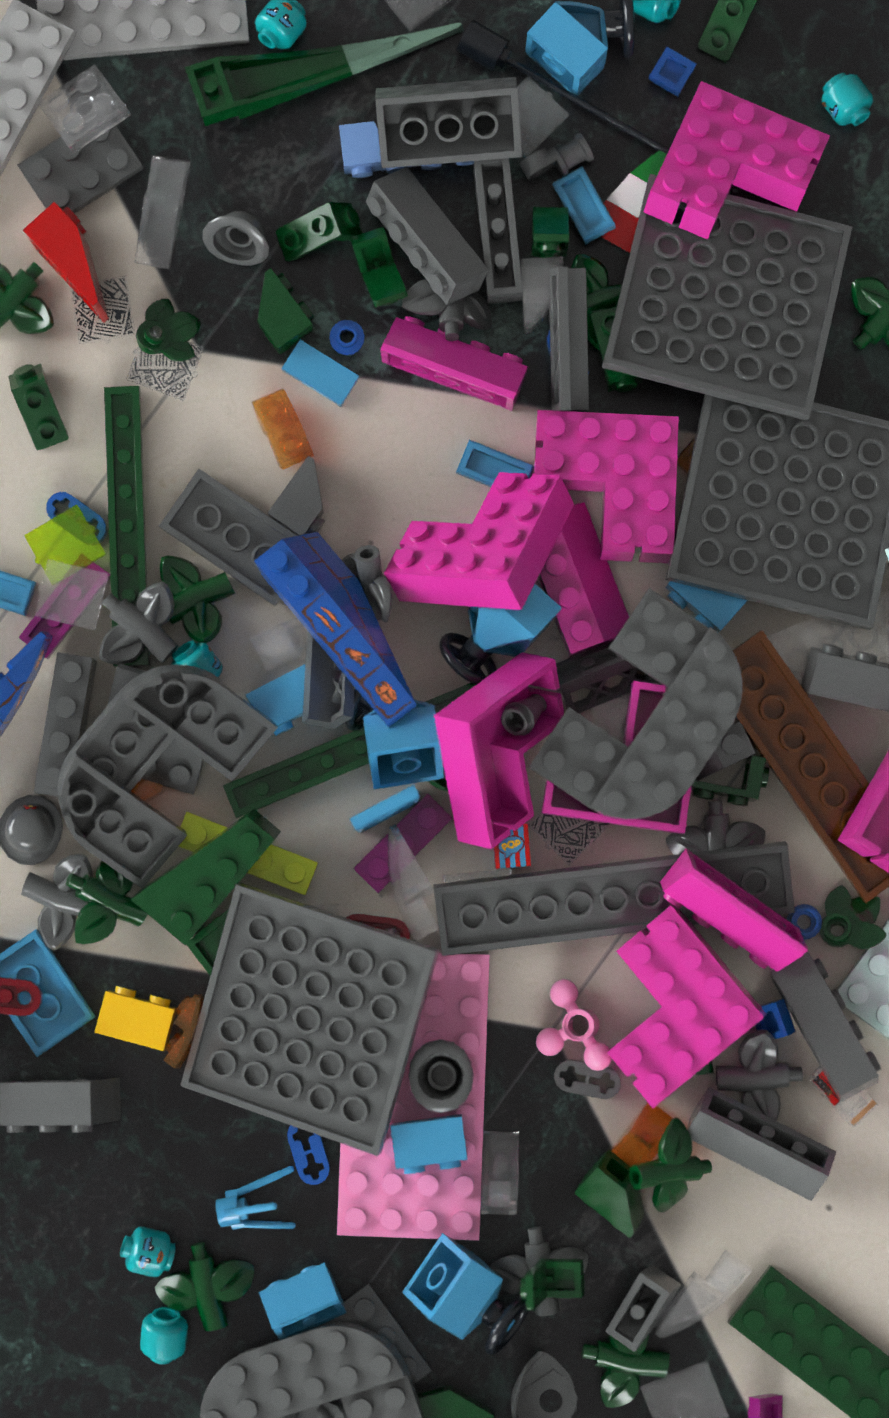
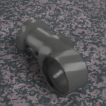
(563, 158)

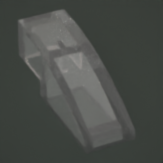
(161, 211)
(409, 886)
(702, 1295)

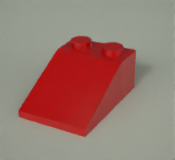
(61, 243)

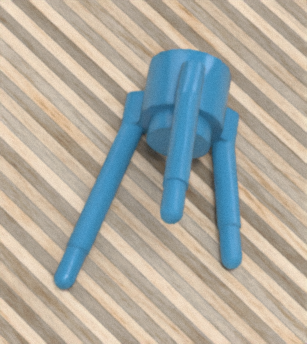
(233, 1211)

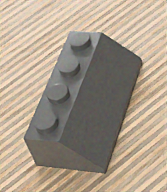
(448, 122)

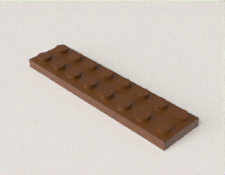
(804, 756)

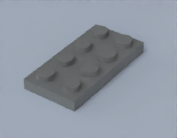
(225, 531)

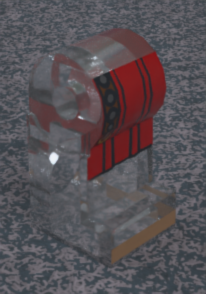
(852, 1109)

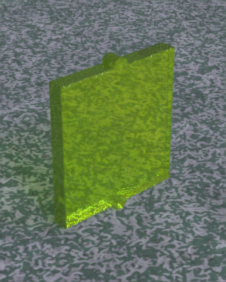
(66, 540)

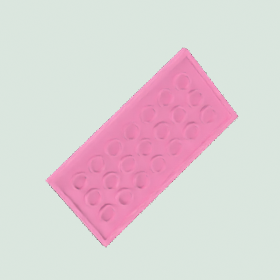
(382, 1199)

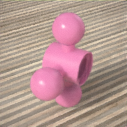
(551, 1041)

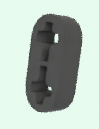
(586, 1088)

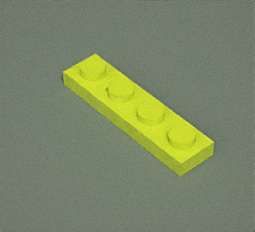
(273, 866)

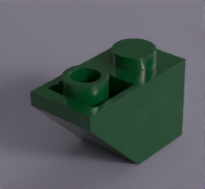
(550, 232)
(279, 314)
(610, 1193)
(451, 1403)

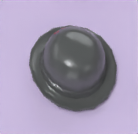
(236, 238)
(30, 829)
(440, 1076)

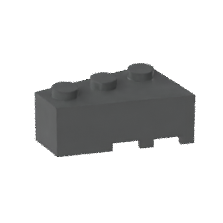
(59, 1104)

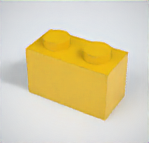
(136, 1019)

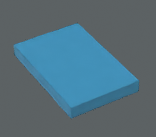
(385, 809)
(62, 1006)

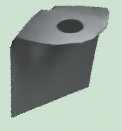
(539, 1375)

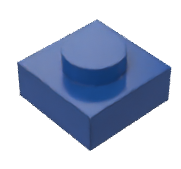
(672, 71)
(777, 1019)

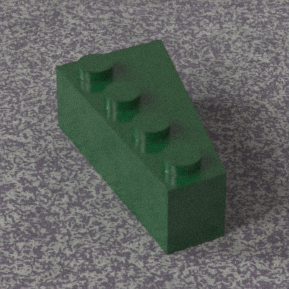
(200, 882)

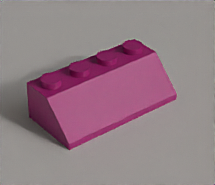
(454, 363)
(582, 586)
(733, 912)

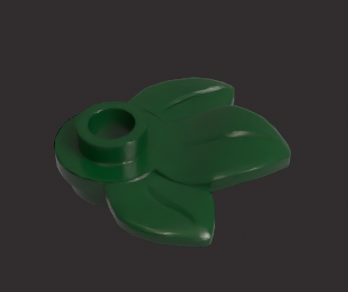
(172, 329)
(855, 918)

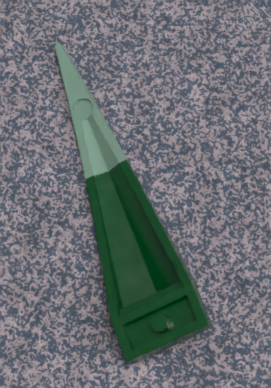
(259, 81)

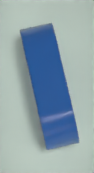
(89, 514)
(300, 1156)

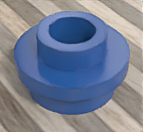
(350, 347)
(814, 917)

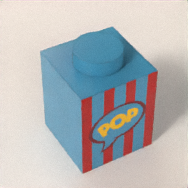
(513, 850)

